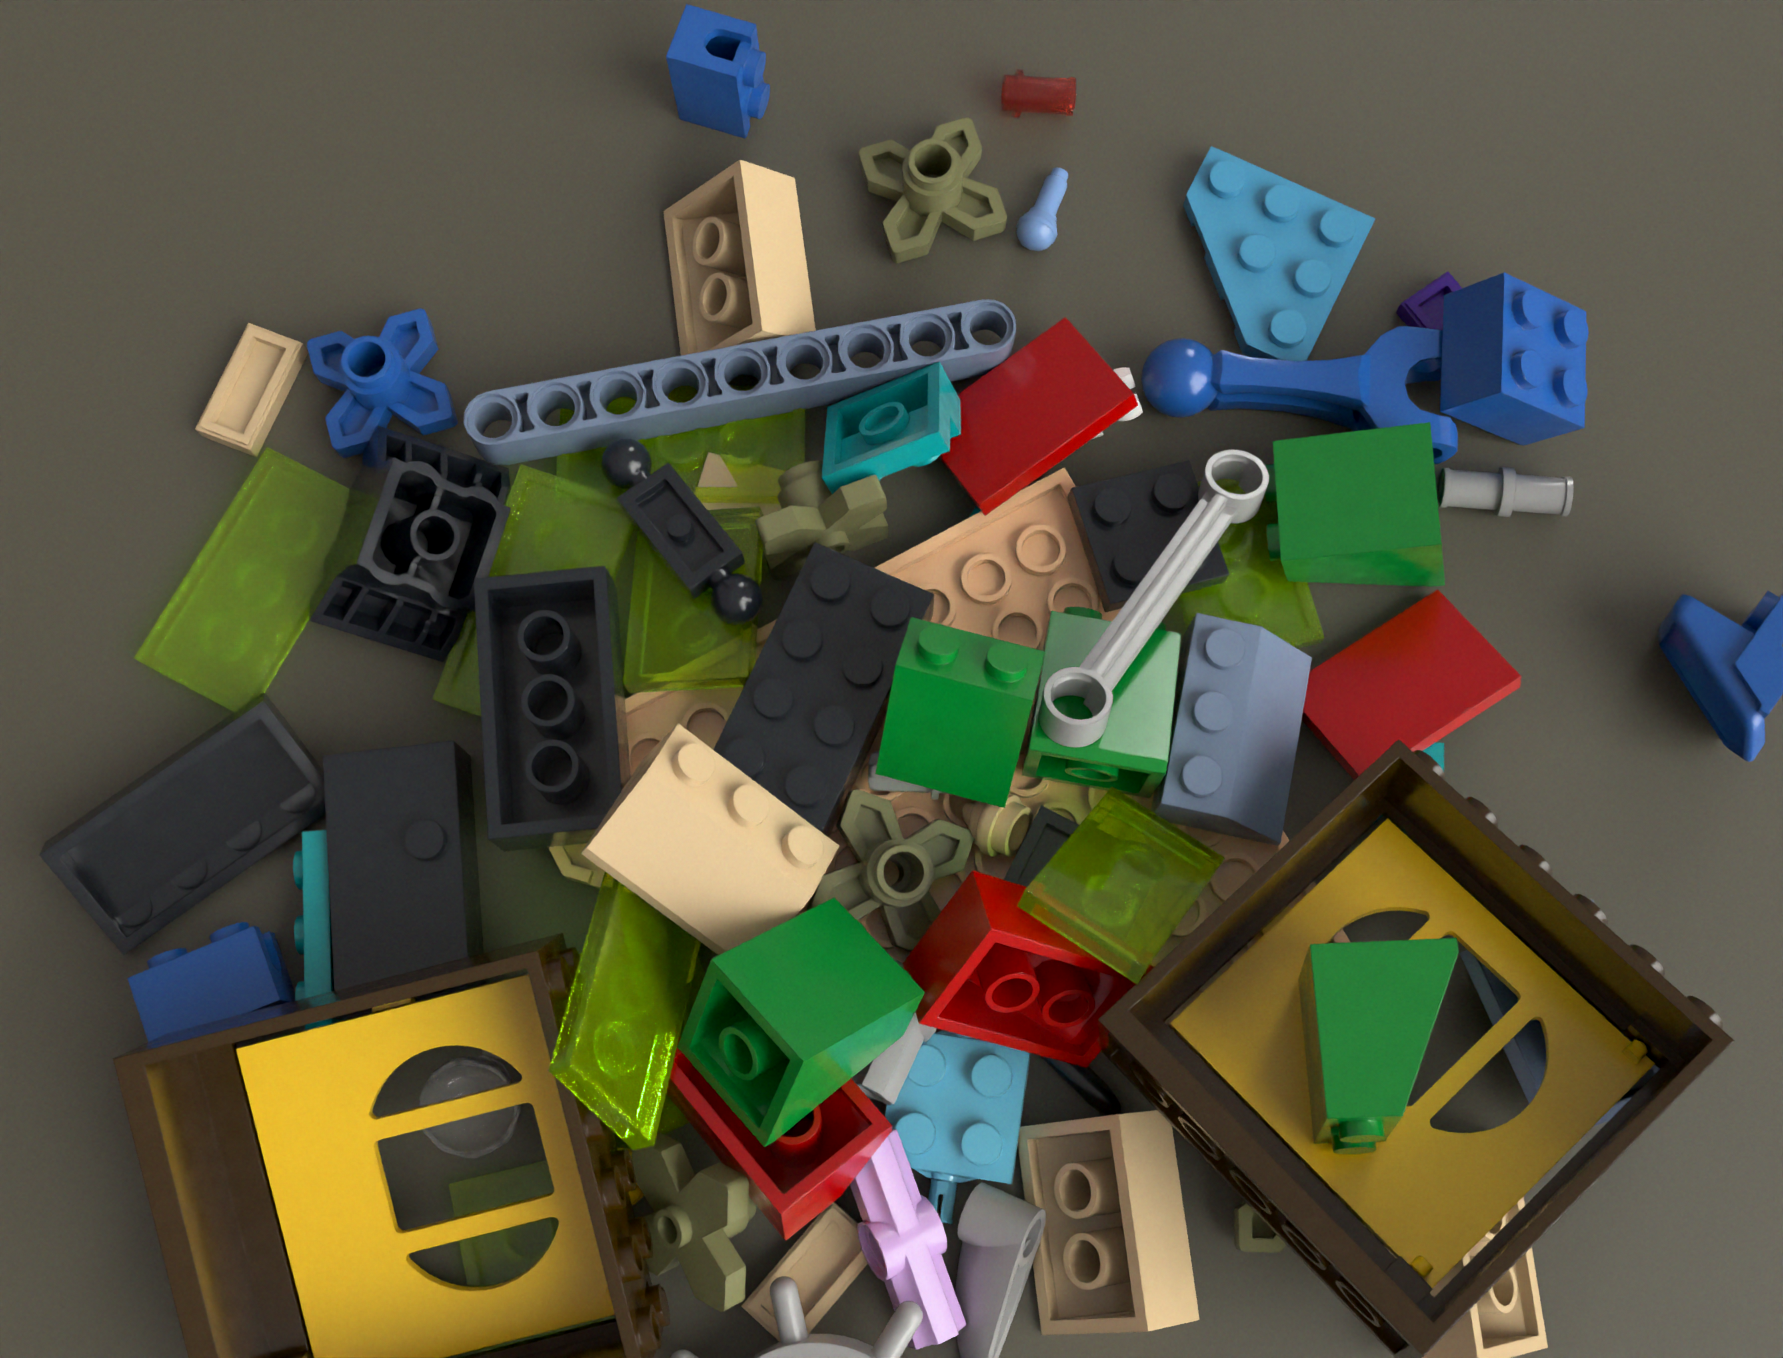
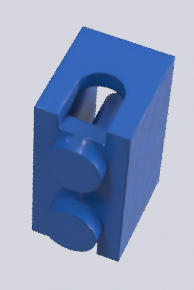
(717, 71)
(218, 981)

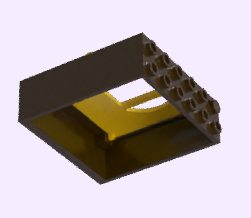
(1423, 1188)
(281, 1201)

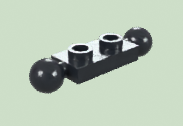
(681, 531)

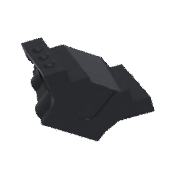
(412, 544)

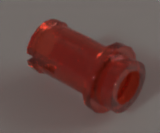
(1037, 94)

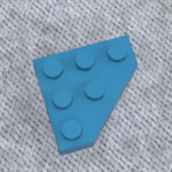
(1272, 252)

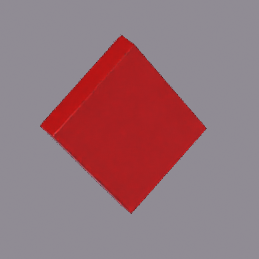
(1033, 414)
(1405, 683)

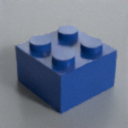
(1513, 360)

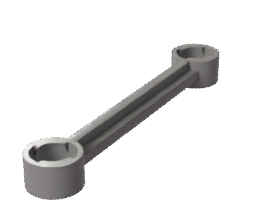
(1153, 598)

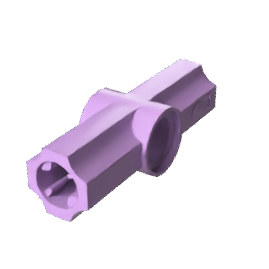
(906, 1242)

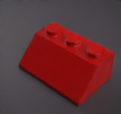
(800, 1169)

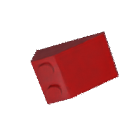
(1010, 976)

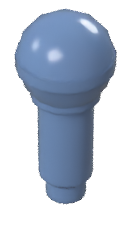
(1038, 226)

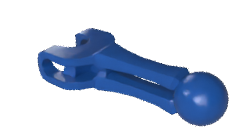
(1350, 391)

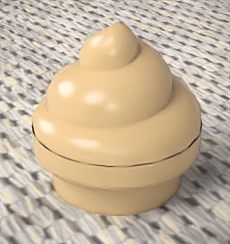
(998, 828)

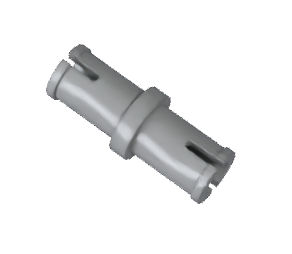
(1505, 492)

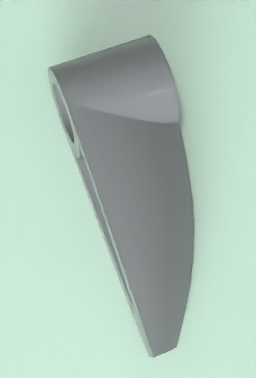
(993, 1266)

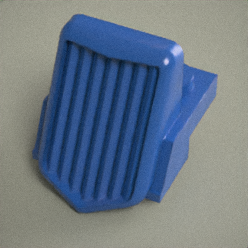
(1728, 666)

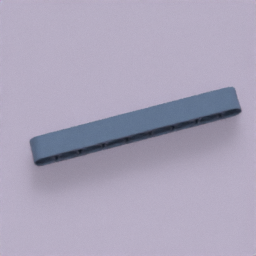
(713, 370)

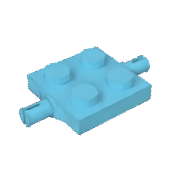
(961, 1113)

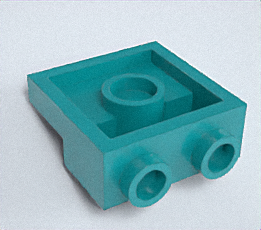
(891, 427)

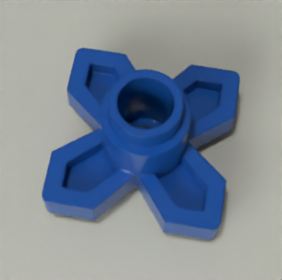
(381, 381)

